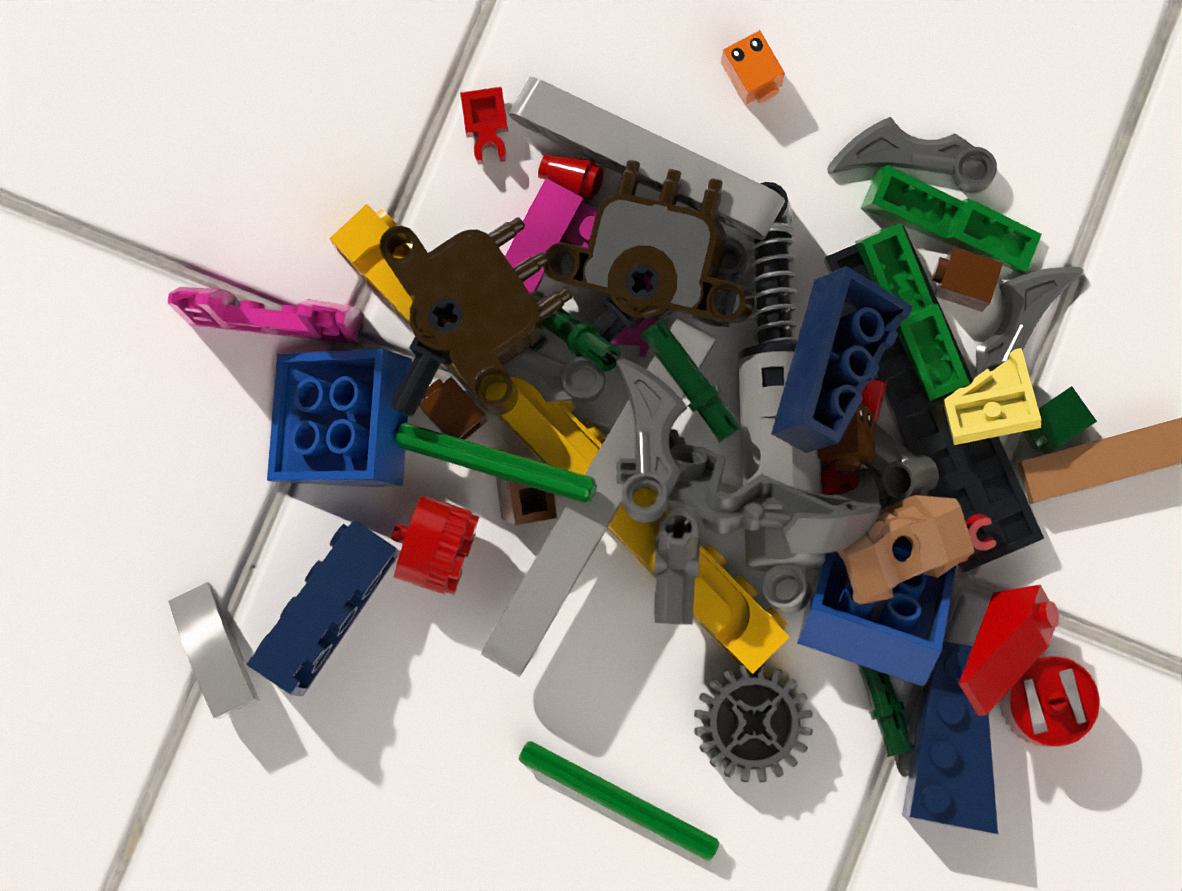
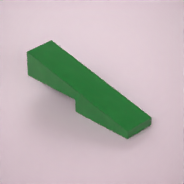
(950, 220)
(924, 331)

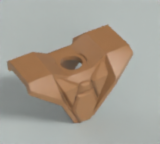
(937, 541)

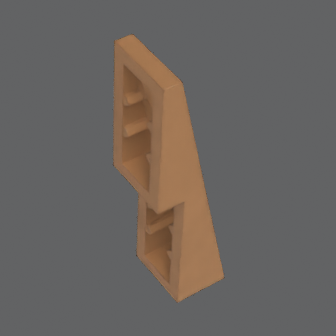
(1102, 461)

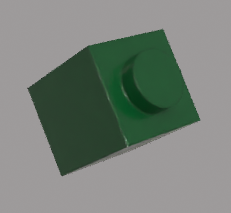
(1060, 422)

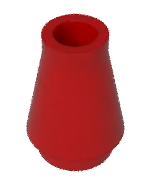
(574, 174)

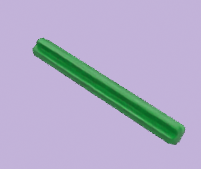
(496, 462)
(619, 800)

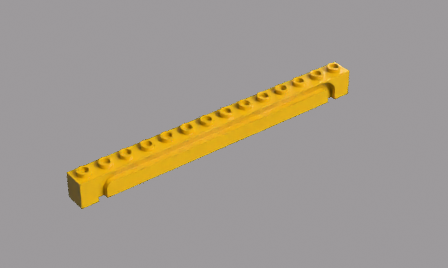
(559, 439)

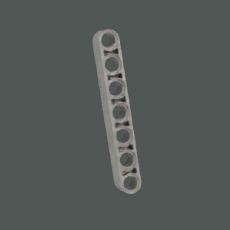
(614, 141)

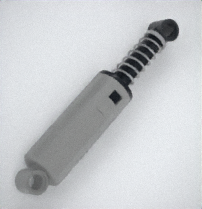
(761, 386)

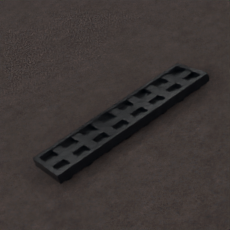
(970, 472)

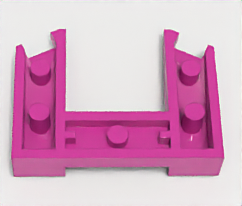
(564, 218)
(308, 320)

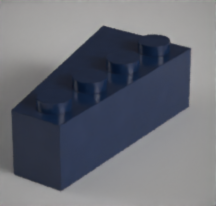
(835, 356)
(324, 609)
(952, 752)

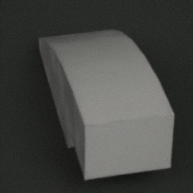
(212, 651)

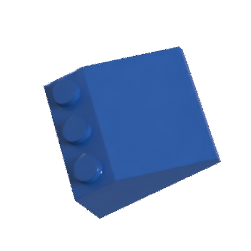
(337, 418)
(887, 635)

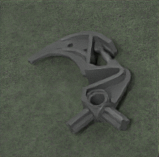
(808, 519)

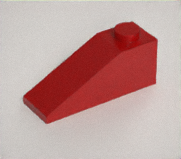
(1007, 644)

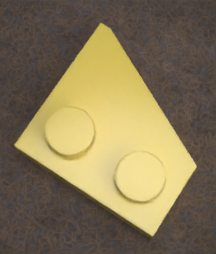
(994, 403)

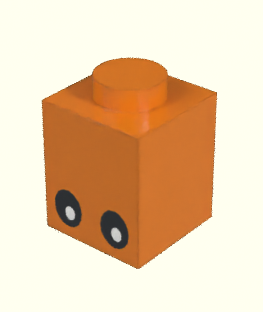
(753, 69)

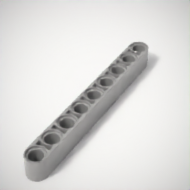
(577, 530)

